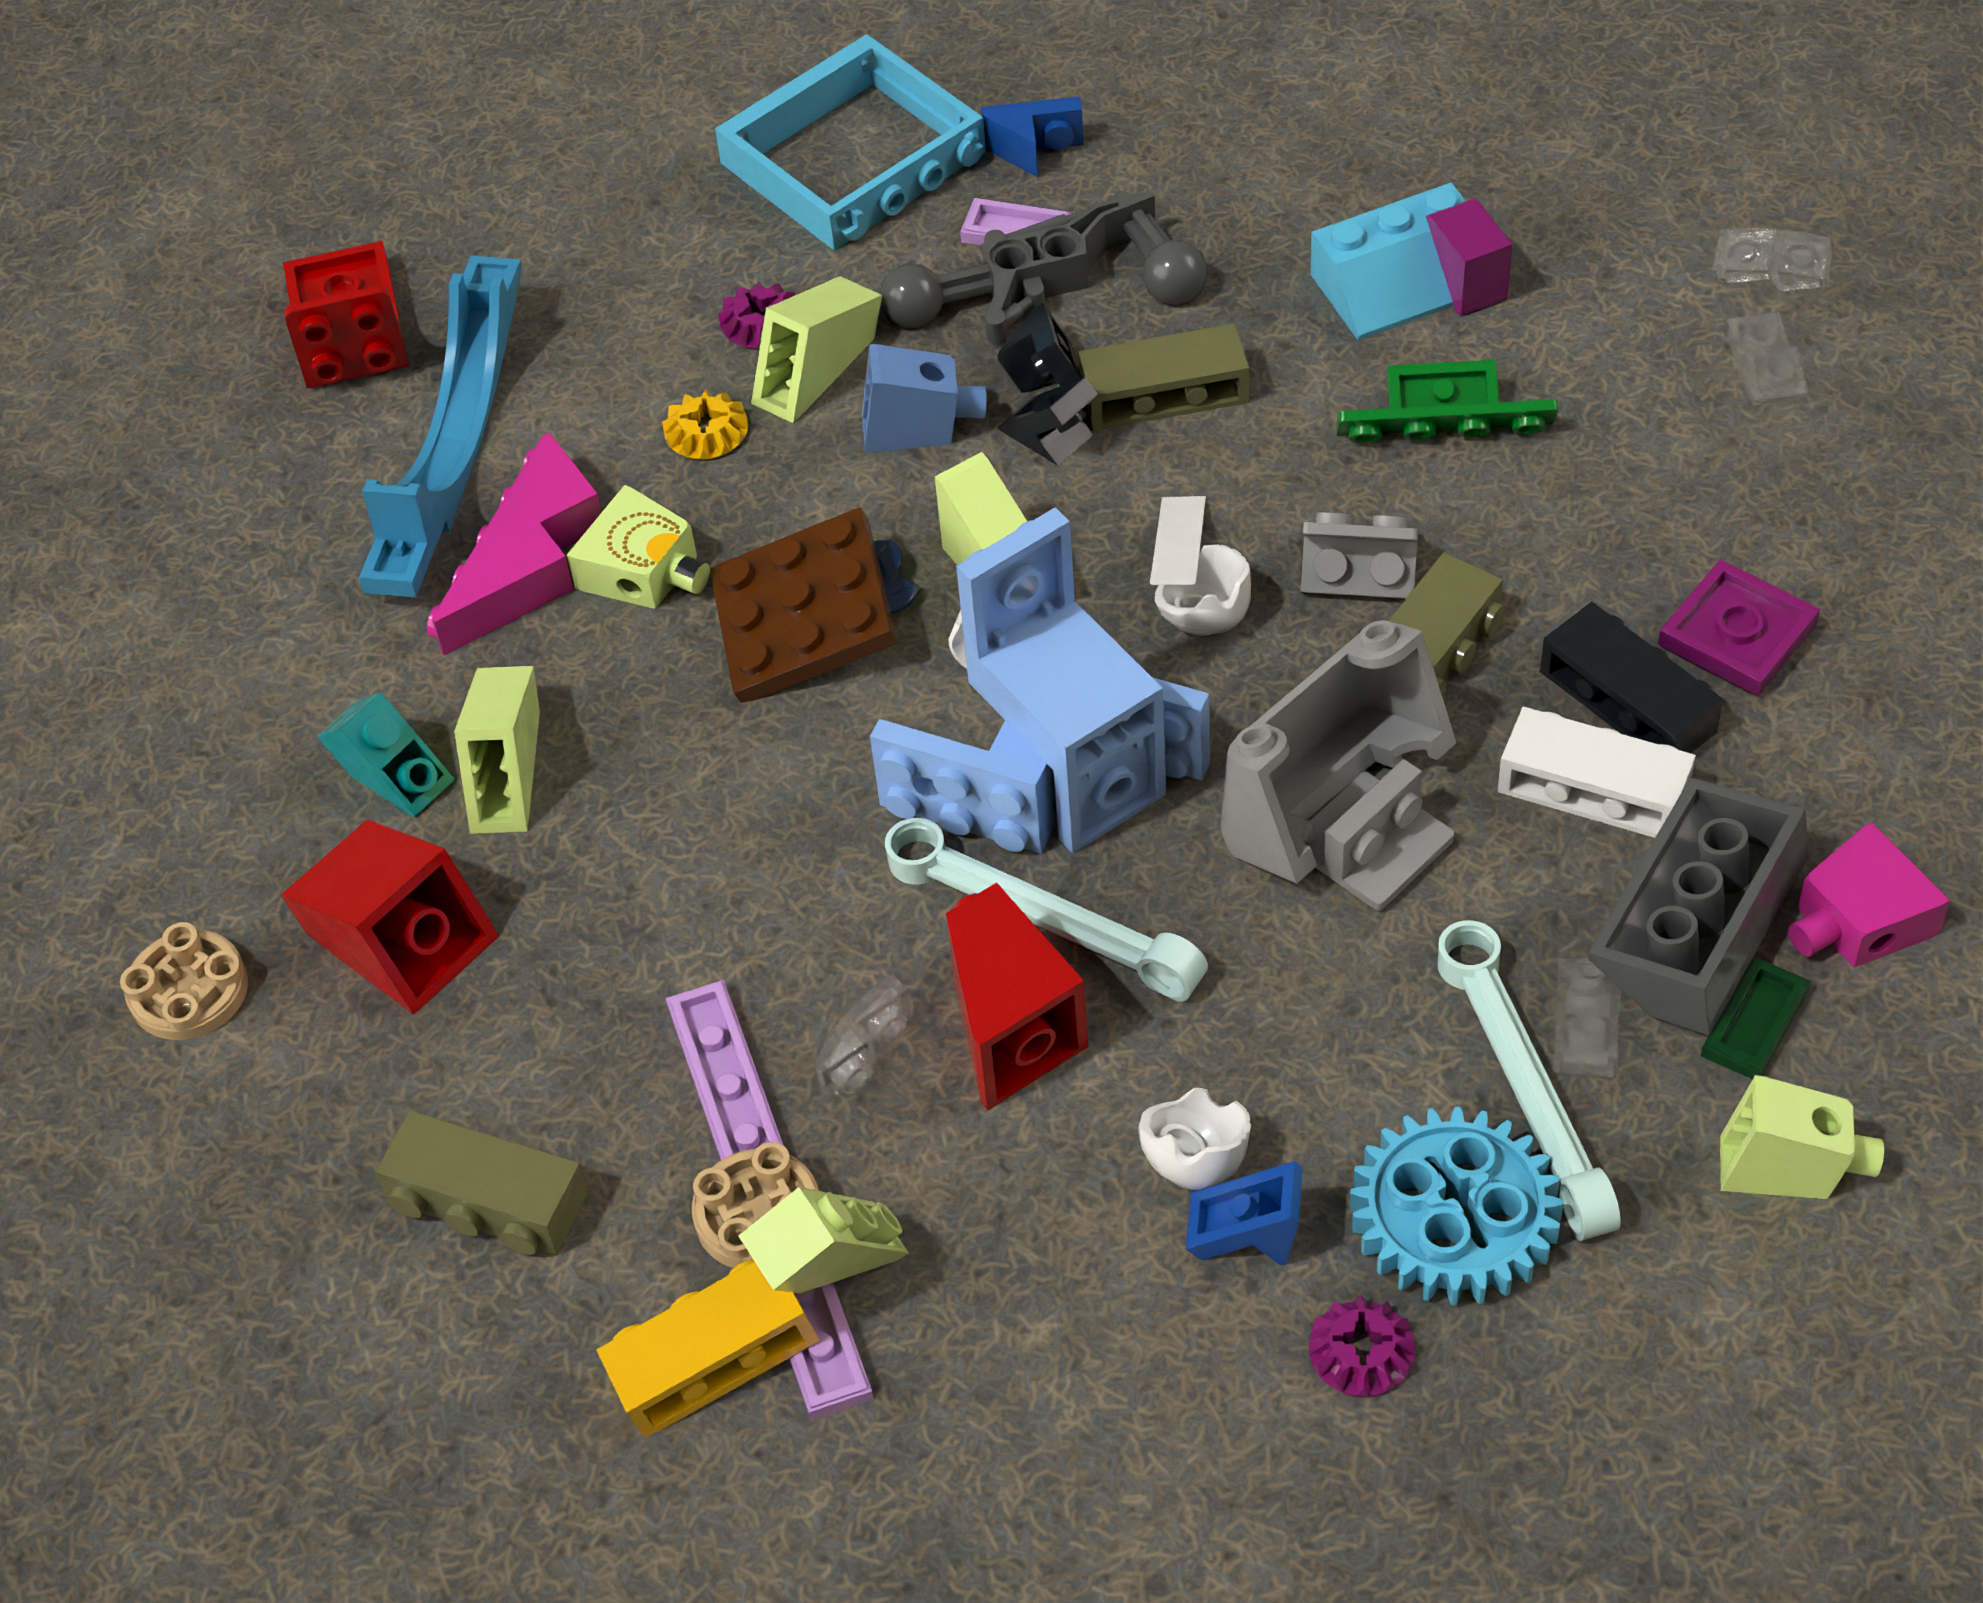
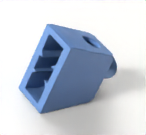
(914, 399)

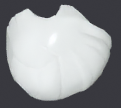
(1216, 599)
(1195, 1139)

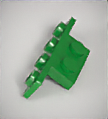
(1444, 398)

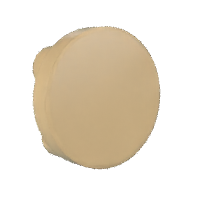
(185, 983)
(741, 1192)

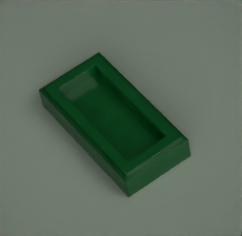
(1755, 1018)

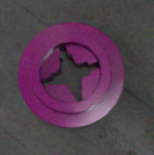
(736, 317)
(1338, 1363)

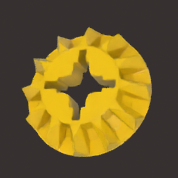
(725, 429)

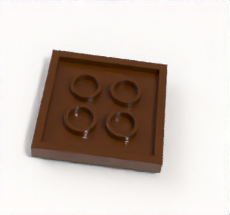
(802, 606)

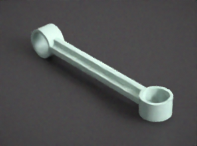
(1164, 963)
(1585, 1191)

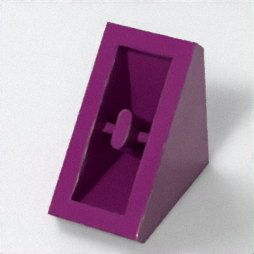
(1472, 255)

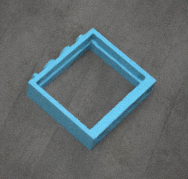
(820, 92)

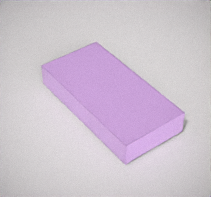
(1008, 217)

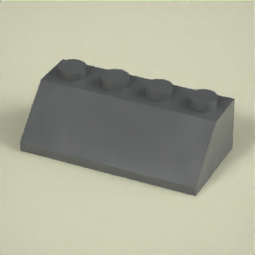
(1701, 902)

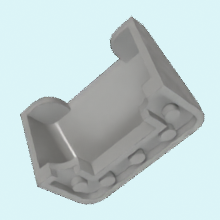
(1352, 711)

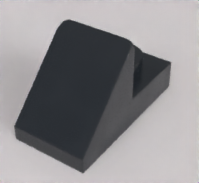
(1039, 353)
(1053, 421)

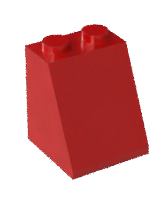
(392, 912)
(1014, 995)

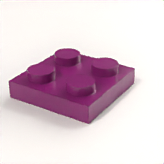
(1738, 627)

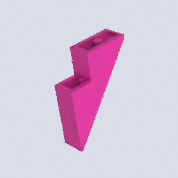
(519, 552)

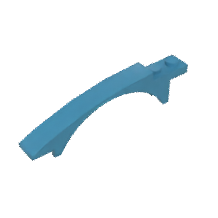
(424, 503)

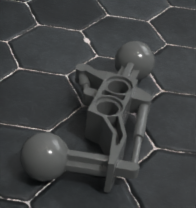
(1048, 262)

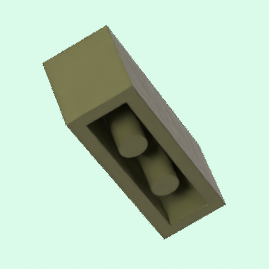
(1166, 376)
(1453, 611)
(482, 1184)

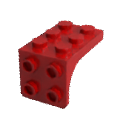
(344, 315)

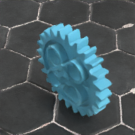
(1405, 1224)

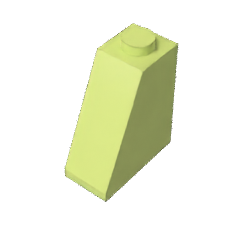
(811, 343)
(974, 508)
(498, 748)

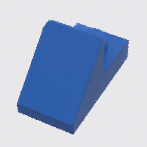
(1023, 128)
(1247, 1212)

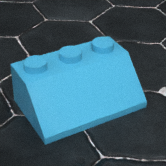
(1384, 264)

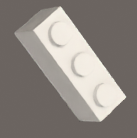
(1593, 771)

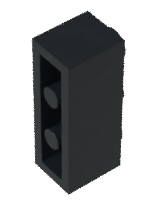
(1629, 681)

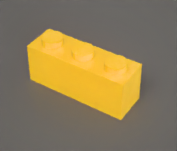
(704, 1347)

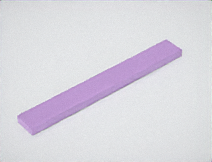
(741, 1120)

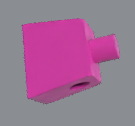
(1867, 902)

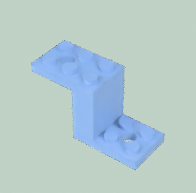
(1062, 680)
(1010, 788)

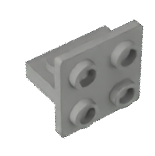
(1359, 557)
(1378, 835)

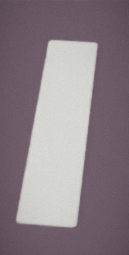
(1178, 541)

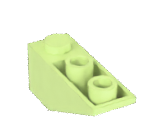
(822, 1239)

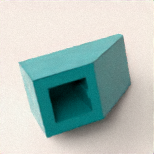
(386, 754)

